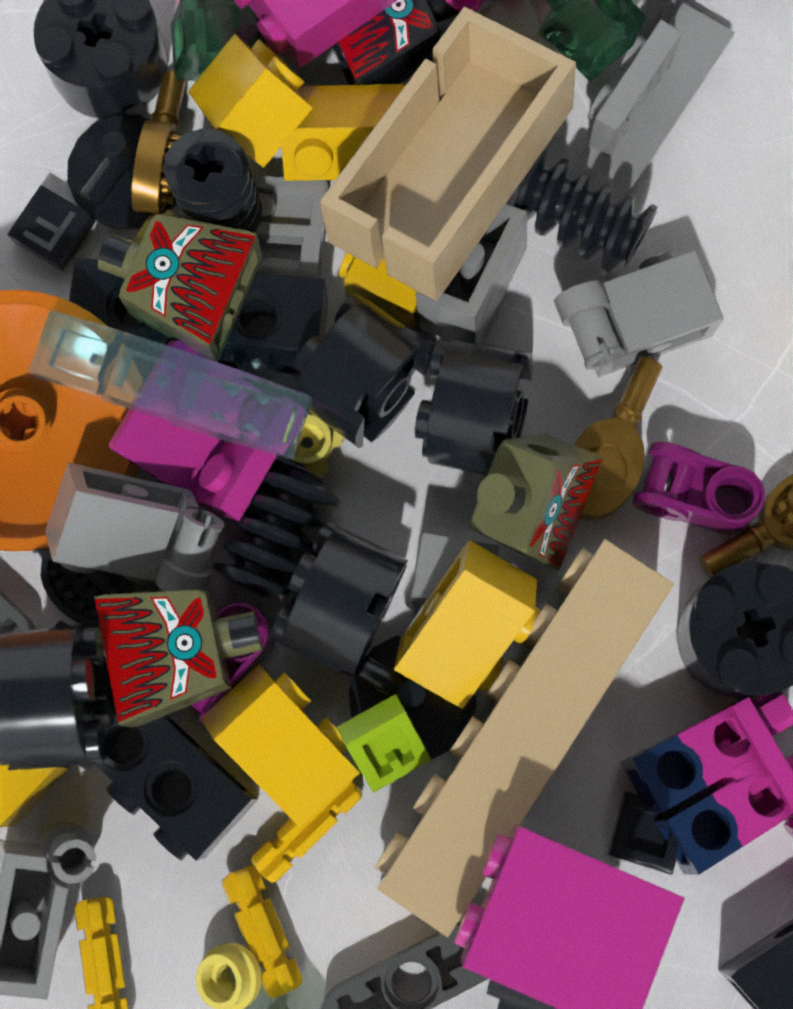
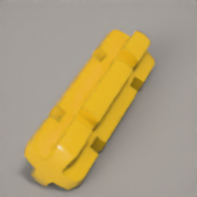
(275, 857)
(262, 931)
(100, 953)

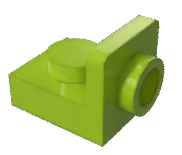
(383, 743)

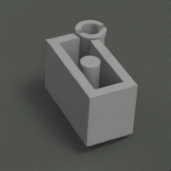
(640, 312)
(131, 529)
(35, 902)

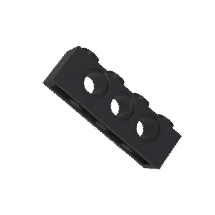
(294, 302)
(215, 797)

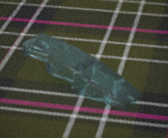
(170, 384)

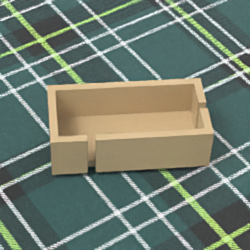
(446, 168)

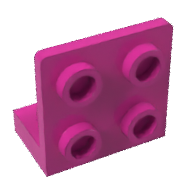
(215, 470)

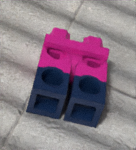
(741, 762)

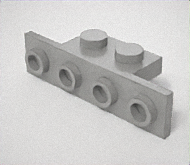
(649, 98)

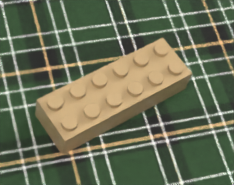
(524, 736)

